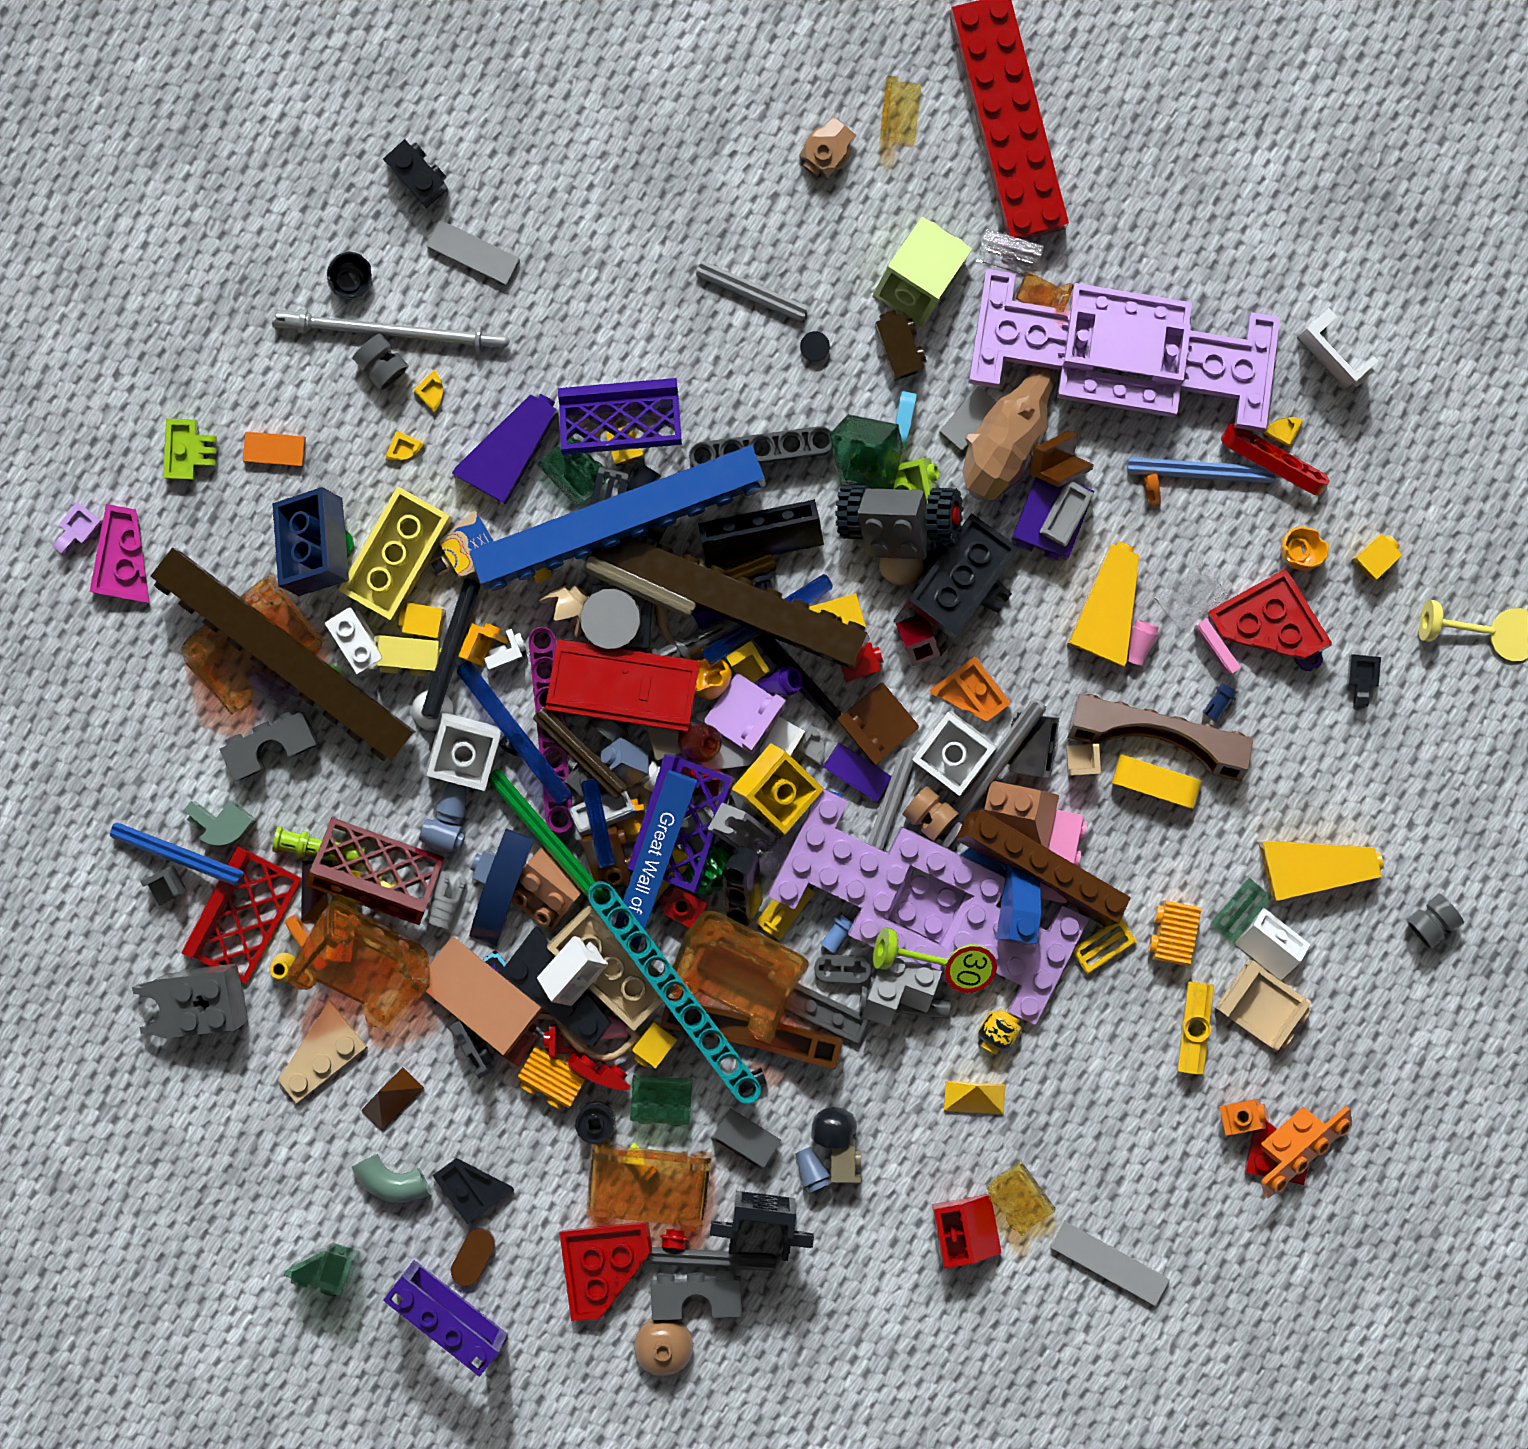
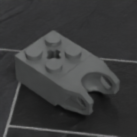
(195, 1001)

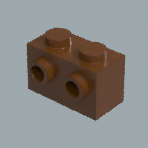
(617, 874)

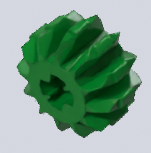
(712, 876)

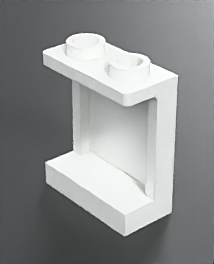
(355, 640)

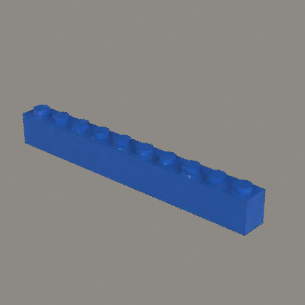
(618, 518)

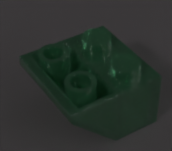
(325, 1268)

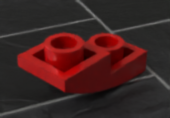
(605, 1075)

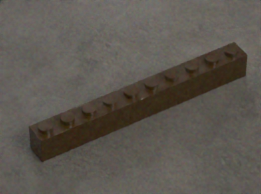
(741, 601)
(281, 653)

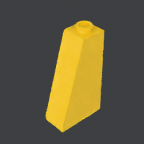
(1108, 609)
(1309, 867)

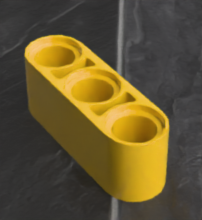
(1156, 781)

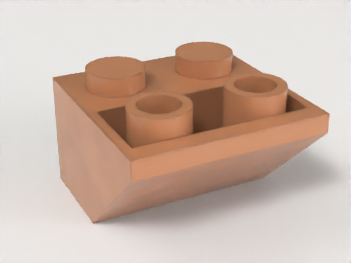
(545, 890)

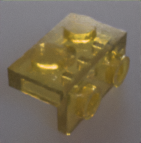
(1020, 1198)

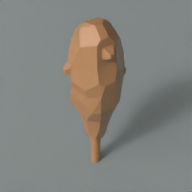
(1007, 437)

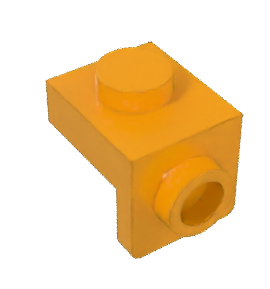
(479, 642)

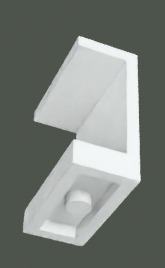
(1329, 356)

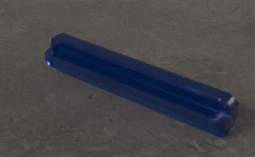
(597, 823)

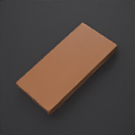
(480, 996)

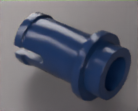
(1220, 701)

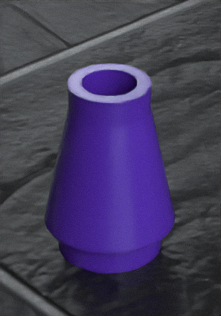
(782, 682)

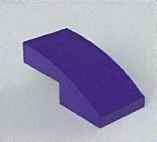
(857, 771)

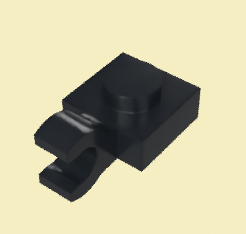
(1363, 673)

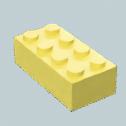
(396, 554)

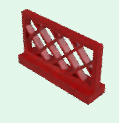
(219, 899)

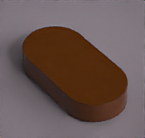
(473, 1256)

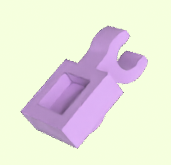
(78, 525)

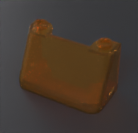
(224, 667)
(363, 963)
(740, 971)
(648, 1185)

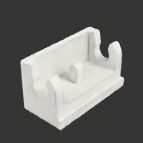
(571, 971)

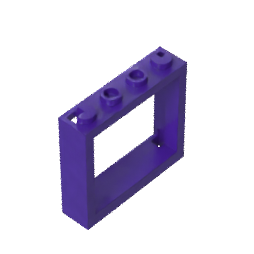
(446, 1317)

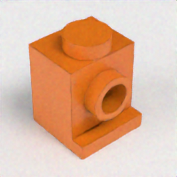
(1231, 1120)

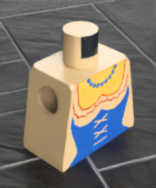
(458, 542)

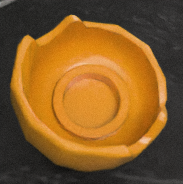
(1315, 548)
(715, 681)

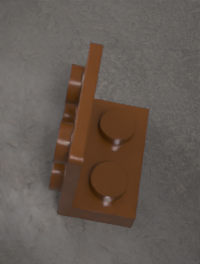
(878, 723)

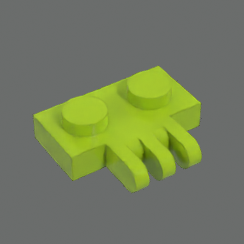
(185, 449)

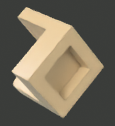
(1083, 759)

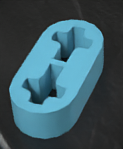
(904, 414)

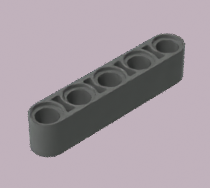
(774, 440)

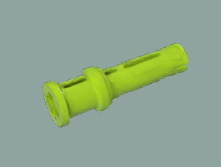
(304, 844)

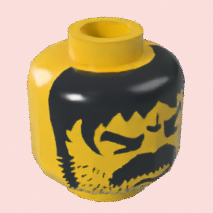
(999, 1031)

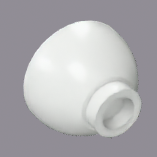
(423, 722)

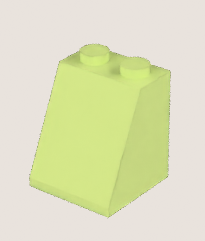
(922, 271)

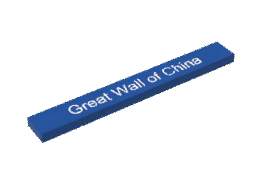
(657, 849)

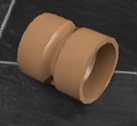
(930, 814)

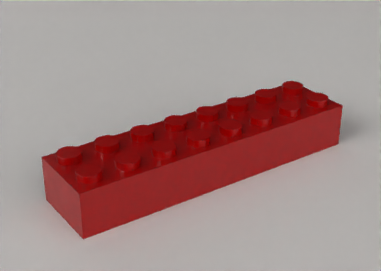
(1009, 118)

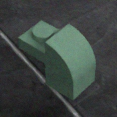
(224, 829)

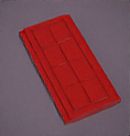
(622, 685)

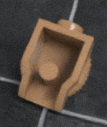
(827, 148)

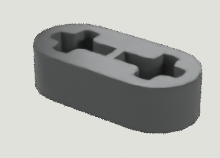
(842, 976)

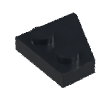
(479, 1056)
(470, 1188)

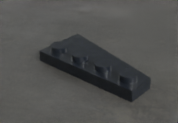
(531, 958)

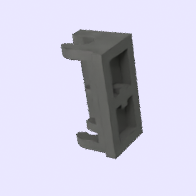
(746, 1138)

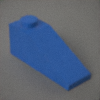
(1019, 908)

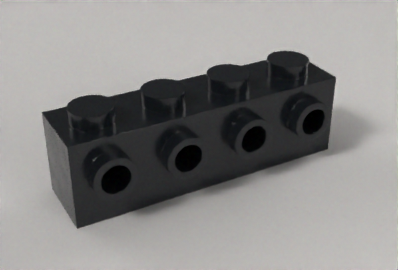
(761, 536)

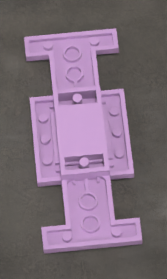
(1130, 336)
(950, 907)

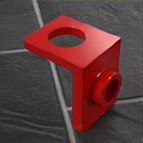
(554, 1042)

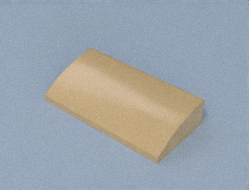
(621, 982)

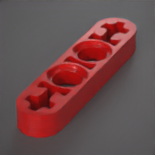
(1275, 460)

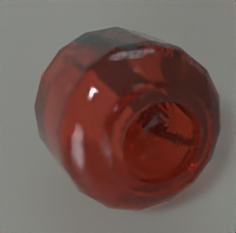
(700, 742)

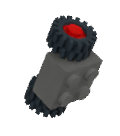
(899, 520)

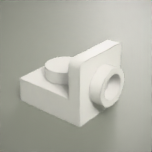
(502, 656)

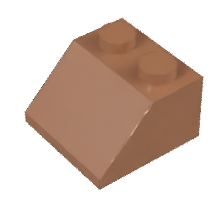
(1023, 809)

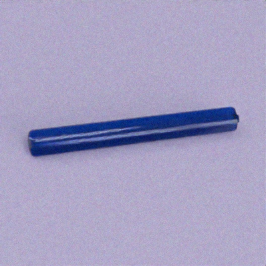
(743, 634)

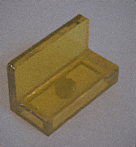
(900, 110)

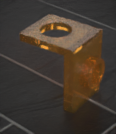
(1043, 293)

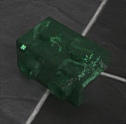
(572, 473)
(661, 1100)

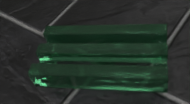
(1257, 890)

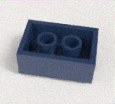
(310, 541)

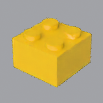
(777, 788)

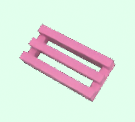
(1217, 646)

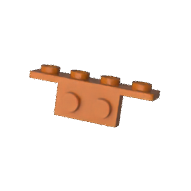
(1298, 1143)

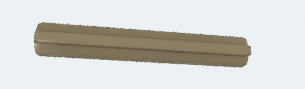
(639, 587)

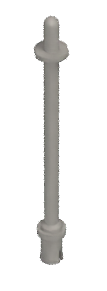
(305, 321)

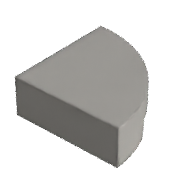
(812, 745)

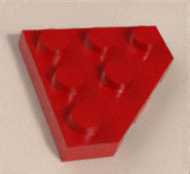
(1272, 619)
(601, 1264)

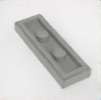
(473, 252)

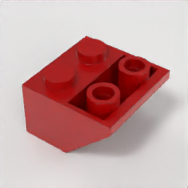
(966, 1230)

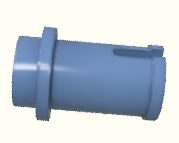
(837, 933)

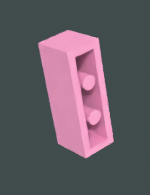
(1063, 841)

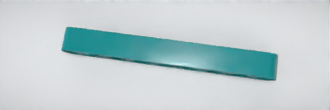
(684, 1002)

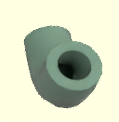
(391, 1185)

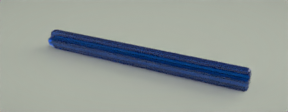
(514, 732)

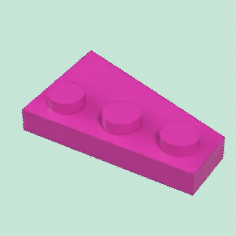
(119, 557)

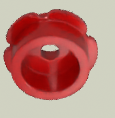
(674, 1239)

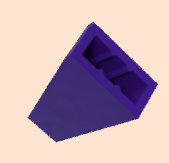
(507, 451)

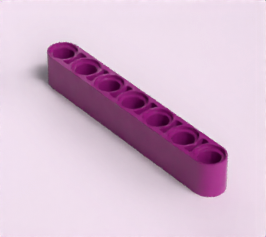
(547, 745)

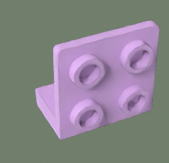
(745, 713)

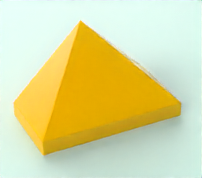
(974, 1097)

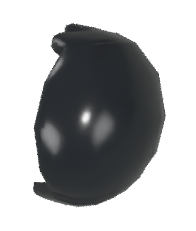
(340, 280)
(833, 1128)

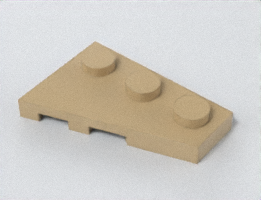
(321, 1054)

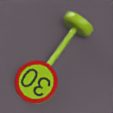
(965, 970)

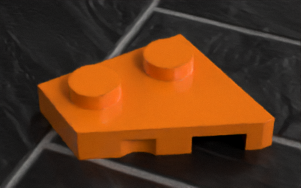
(973, 690)

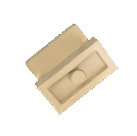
(1264, 1005)

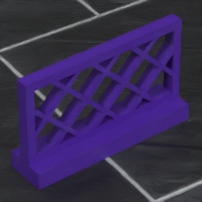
(619, 399)
(678, 765)

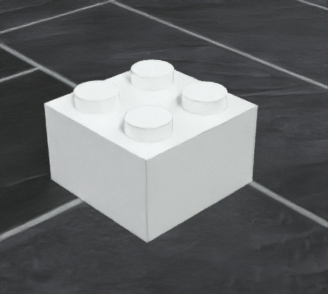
(463, 751)
(955, 753)

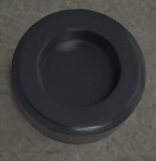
(814, 346)

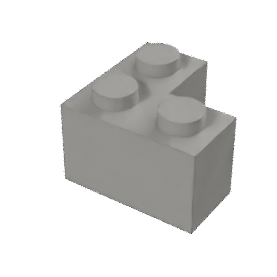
(902, 983)

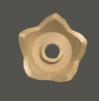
(567, 604)

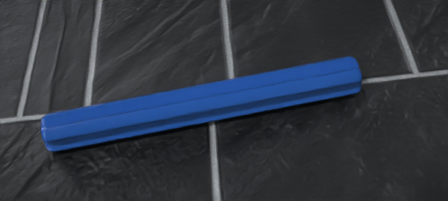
(176, 854)

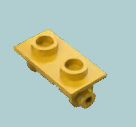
(779, 917)

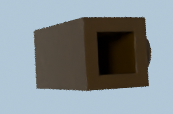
(898, 344)

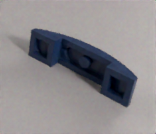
(500, 887)

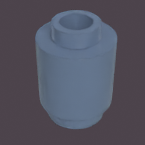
(442, 836)

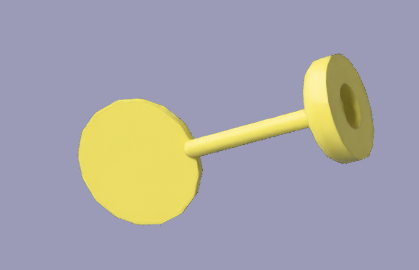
(1507, 631)

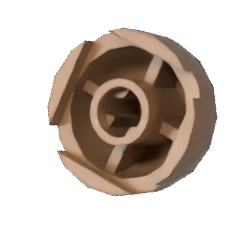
(663, 1347)

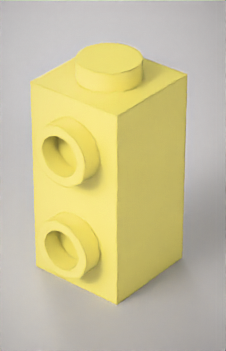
(407, 653)

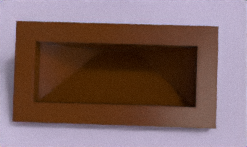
(392, 1098)

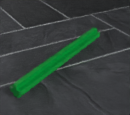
(545, 835)

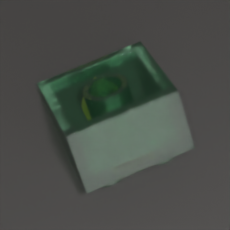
(867, 451)

